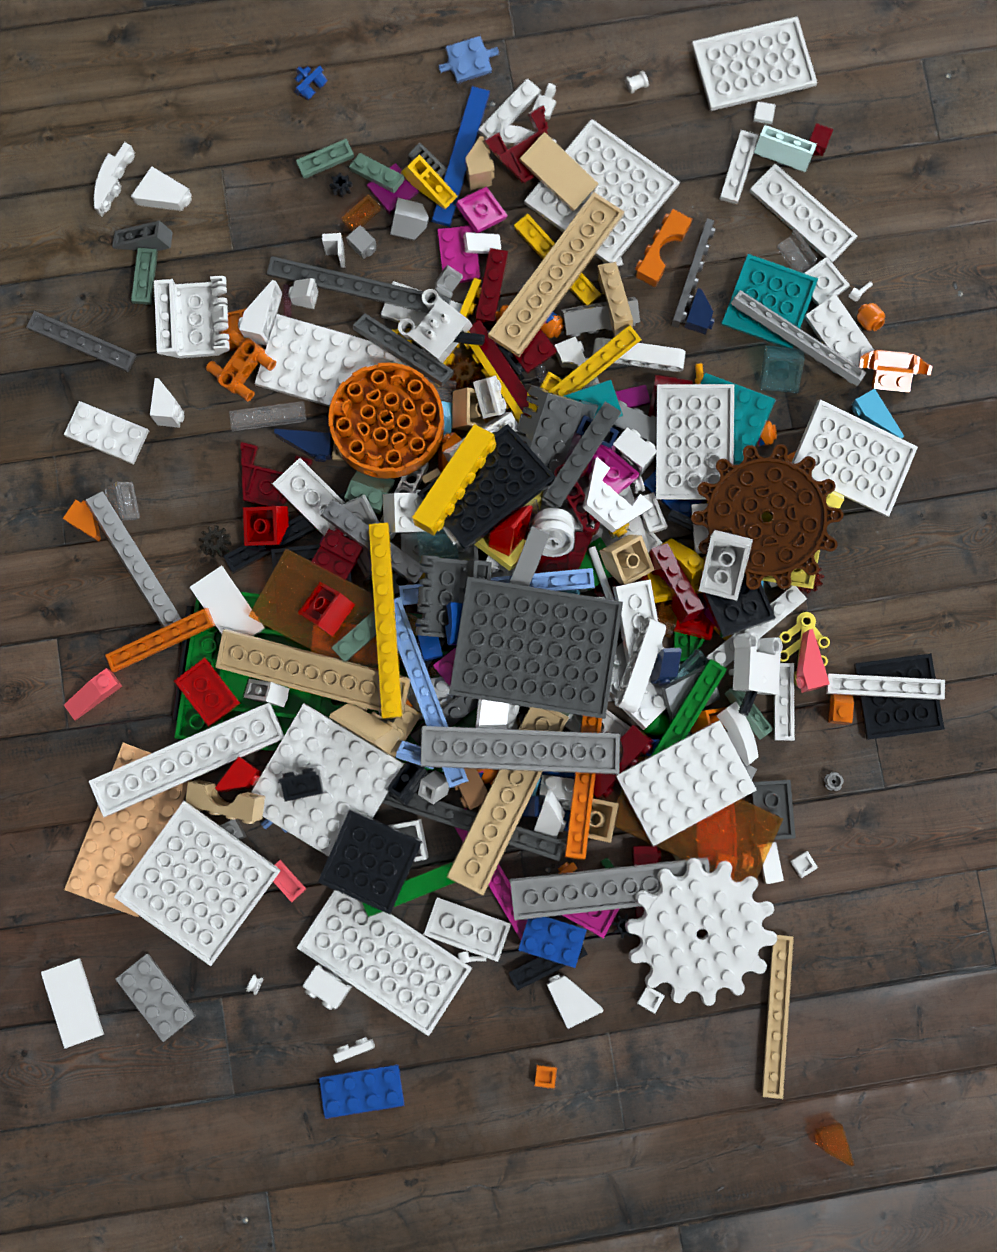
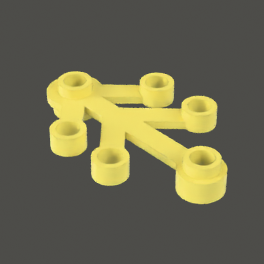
(801, 626)

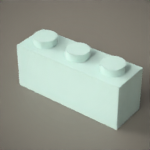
(785, 148)

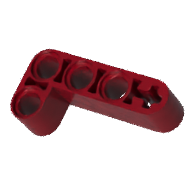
(577, 500)

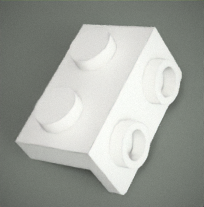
(490, 397)
(560, 787)

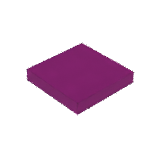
(389, 199)

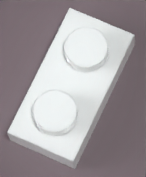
(653, 517)
(361, 1046)

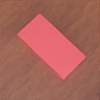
(288, 882)

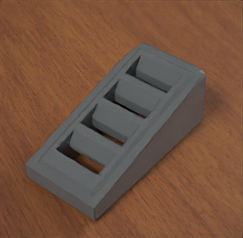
(420, 149)

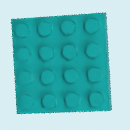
(777, 288)
(750, 415)

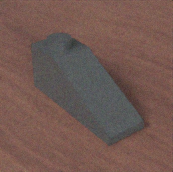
(149, 235)

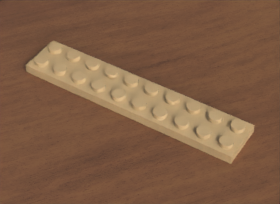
(556, 274)
(303, 670)
(500, 813)

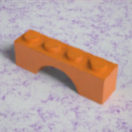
(674, 229)

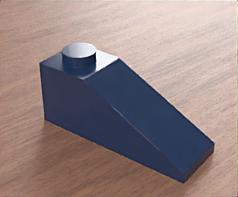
(313, 444)

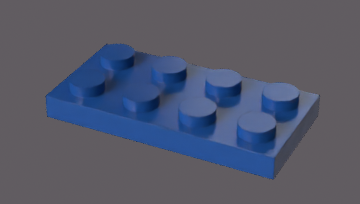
(361, 1091)

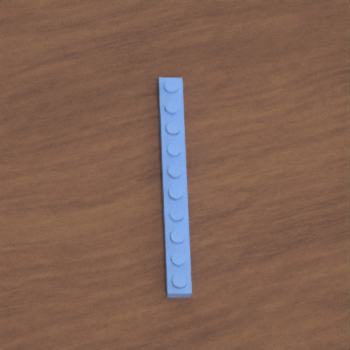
(553, 581)
(422, 683)

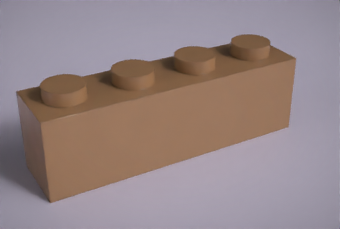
(472, 790)

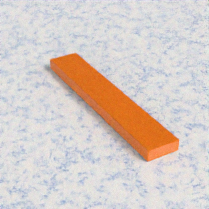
(160, 640)

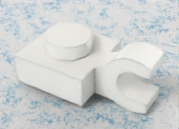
(547, 101)

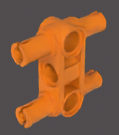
(241, 365)

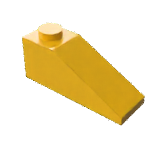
(428, 182)
(689, 561)

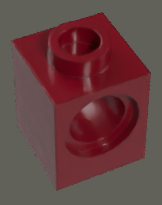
(821, 137)

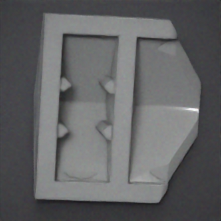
(409, 219)

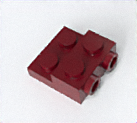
(337, 553)

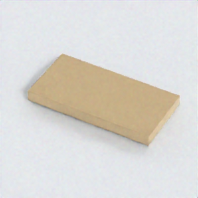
(558, 171)

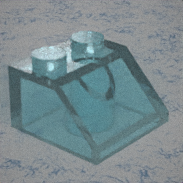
(782, 369)

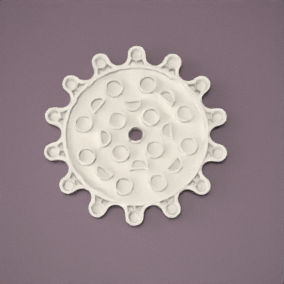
(697, 903)

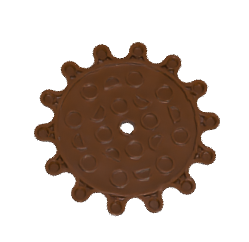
(786, 493)

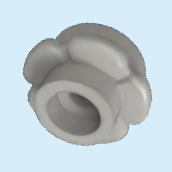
(838, 781)

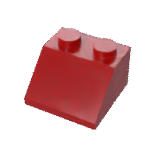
(264, 525)
(511, 531)
(326, 608)
(239, 777)

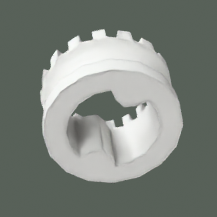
(638, 485)
(253, 984)

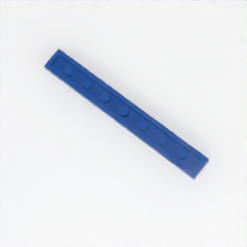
(464, 143)

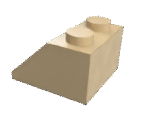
(466, 410)
(627, 559)
(602, 820)

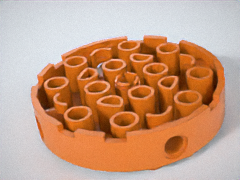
(393, 446)

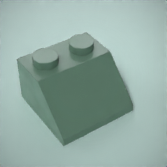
(371, 487)

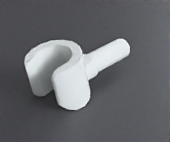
(856, 294)
(464, 957)

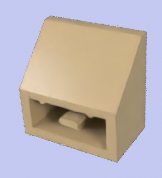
(479, 166)

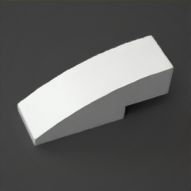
(739, 733)

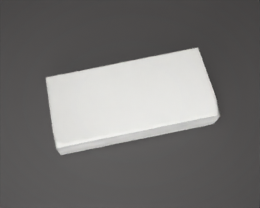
(771, 868)

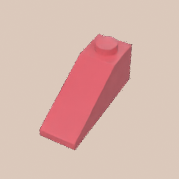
(810, 668)
(92, 693)

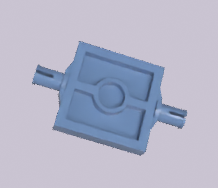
(468, 59)

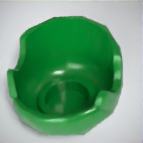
(657, 727)

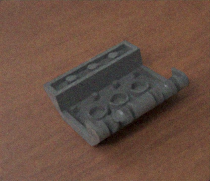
(553, 425)
(443, 584)

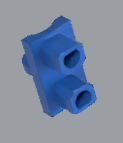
(316, 77)

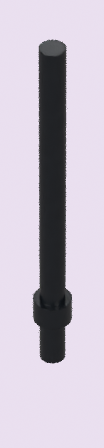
(181, 669)

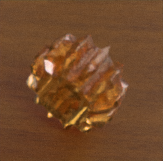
(465, 366)

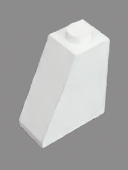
(161, 192)
(572, 1001)

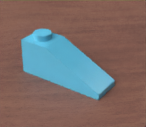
(873, 410)

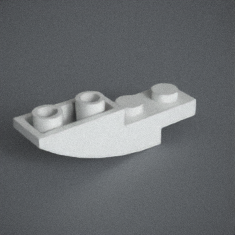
(107, 182)

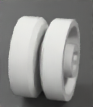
(561, 529)

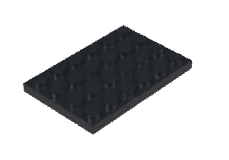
(499, 489)

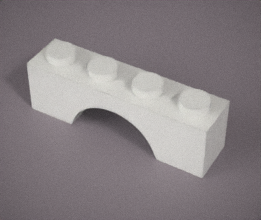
(571, 355)

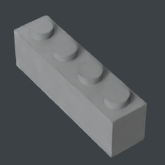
(593, 317)
(637, 420)

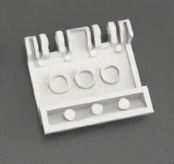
(191, 318)

